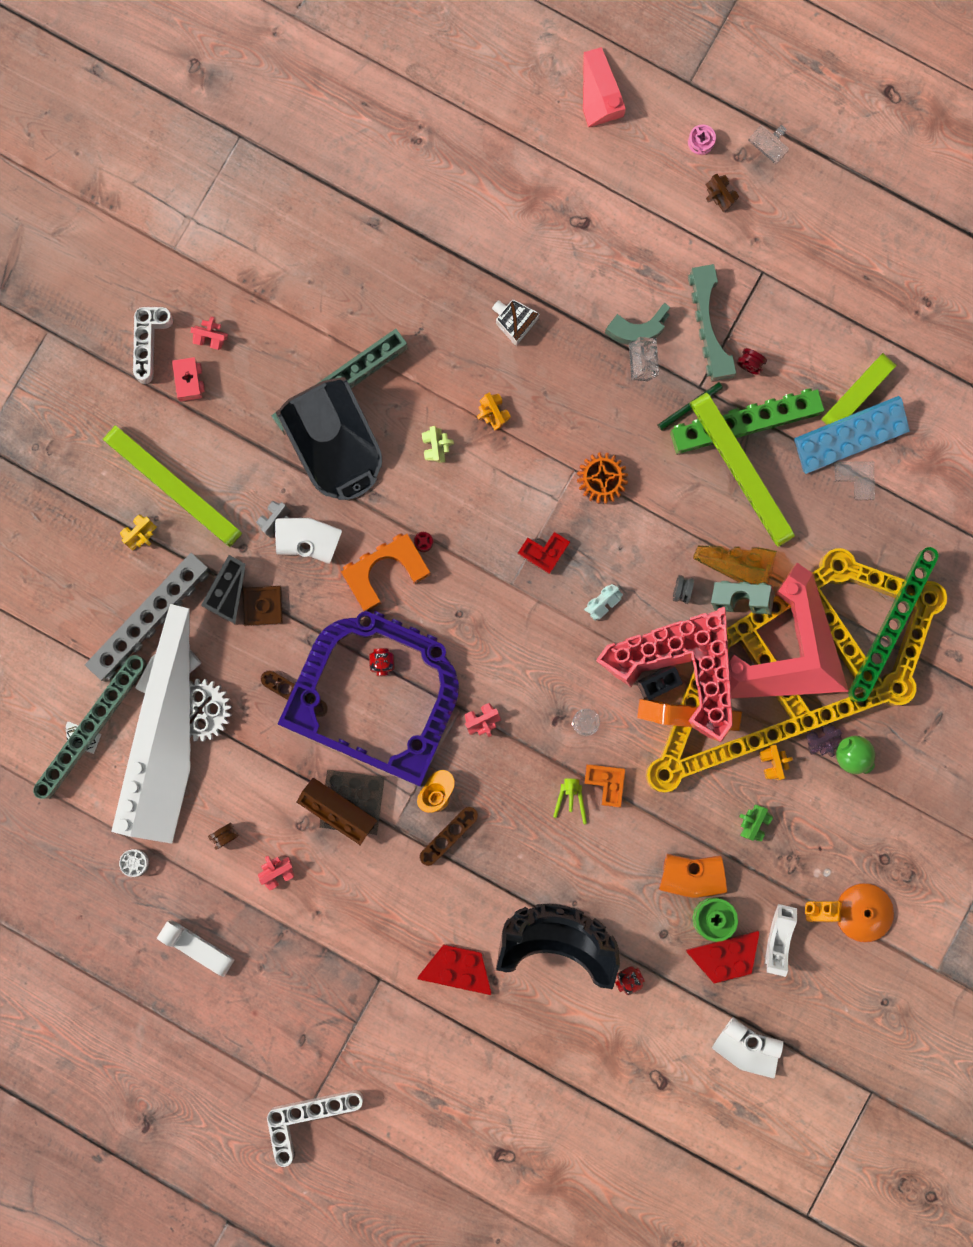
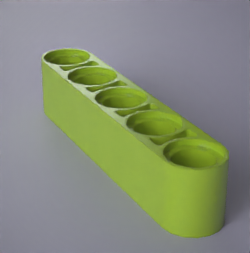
(860, 389)

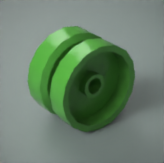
(726, 922)

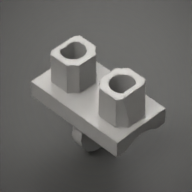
(279, 511)

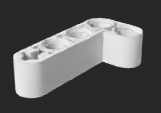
(148, 344)
(195, 947)

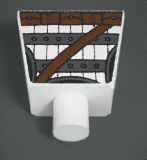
(515, 319)

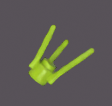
(571, 787)

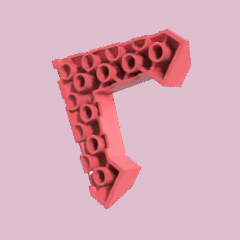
(696, 640)
(818, 666)

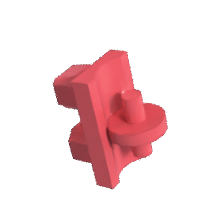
(200, 333)
(483, 723)
(274, 868)

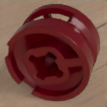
(751, 361)

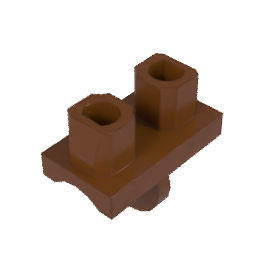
(719, 193)

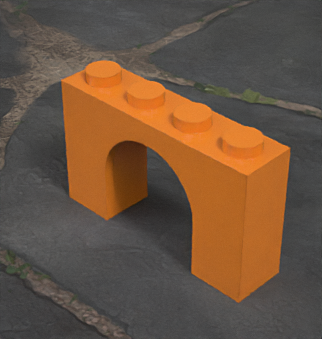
(401, 550)

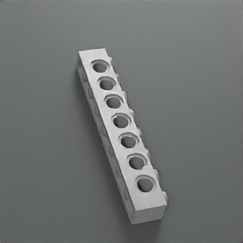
(137, 620)

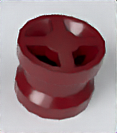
(425, 540)

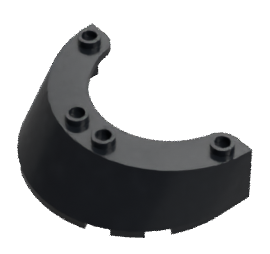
(560, 932)

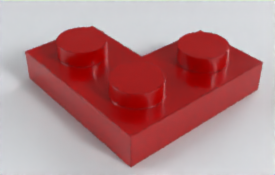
(546, 556)

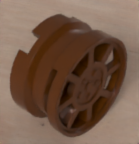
(223, 836)

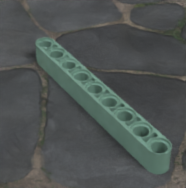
(81, 732)

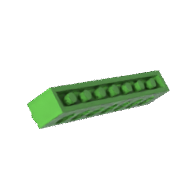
(810, 398)

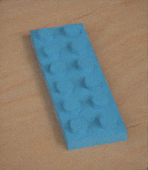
(852, 434)

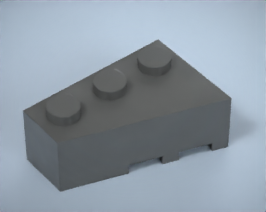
(226, 590)

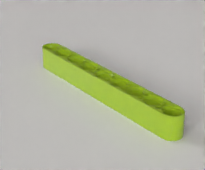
(742, 469)
(172, 486)

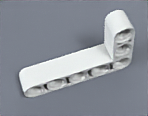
(306, 1115)

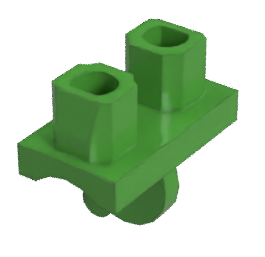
(753, 821)

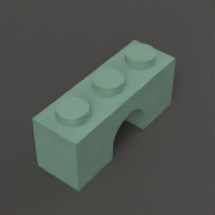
(727, 594)

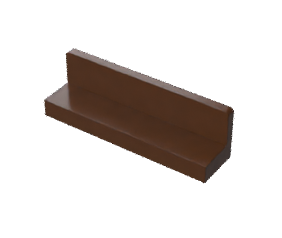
(336, 811)

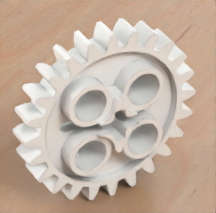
(213, 721)

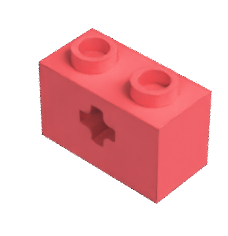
(182, 369)

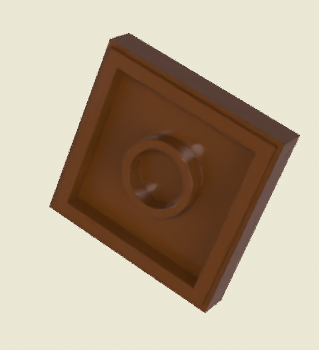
(262, 605)

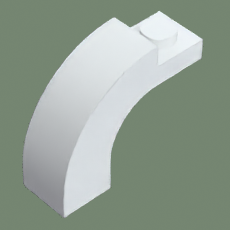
(779, 940)

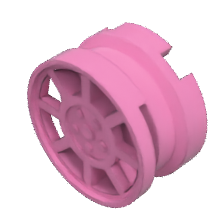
(701, 139)

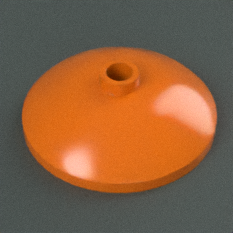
(855, 902)

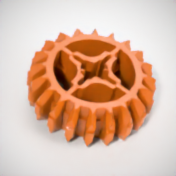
(594, 480)

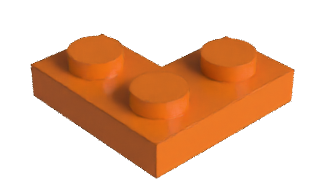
(611, 780)

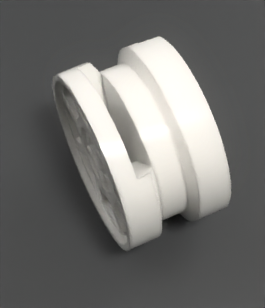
(134, 863)

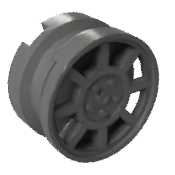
(683, 589)

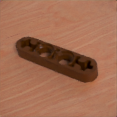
(284, 681)
(445, 833)

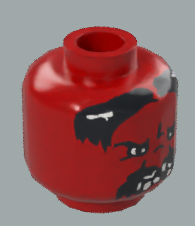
(381, 661)
(629, 980)

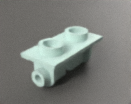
(609, 595)

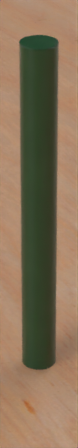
(685, 409)

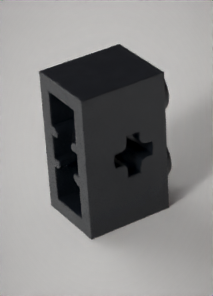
(659, 682)

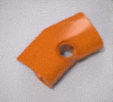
(706, 882)

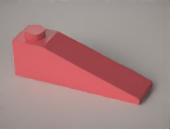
(600, 91)

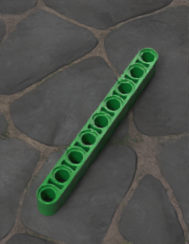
(900, 618)

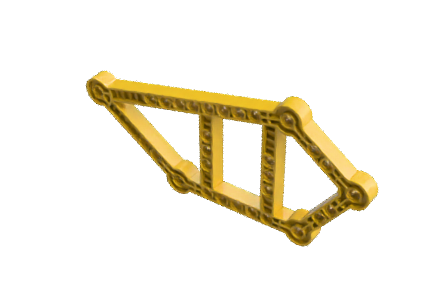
(794, 705)

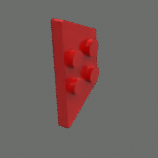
(726, 958)
(457, 969)

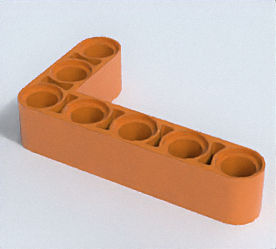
(675, 714)

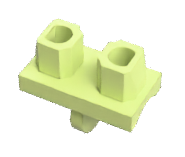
(439, 442)

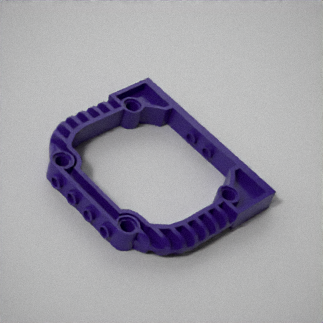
(301, 717)

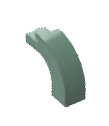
(626, 332)

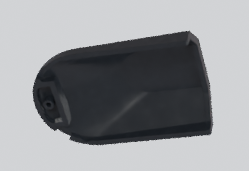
(332, 439)

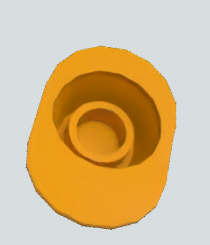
(436, 792)

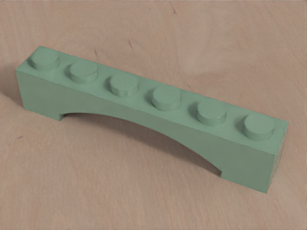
(720, 364)

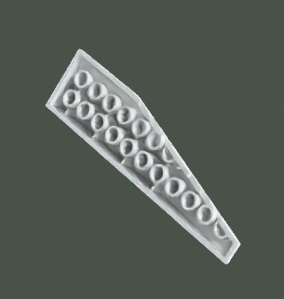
(161, 744)

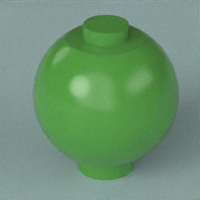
(856, 755)

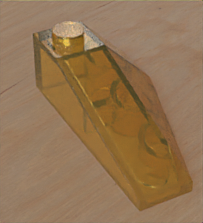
(740, 565)

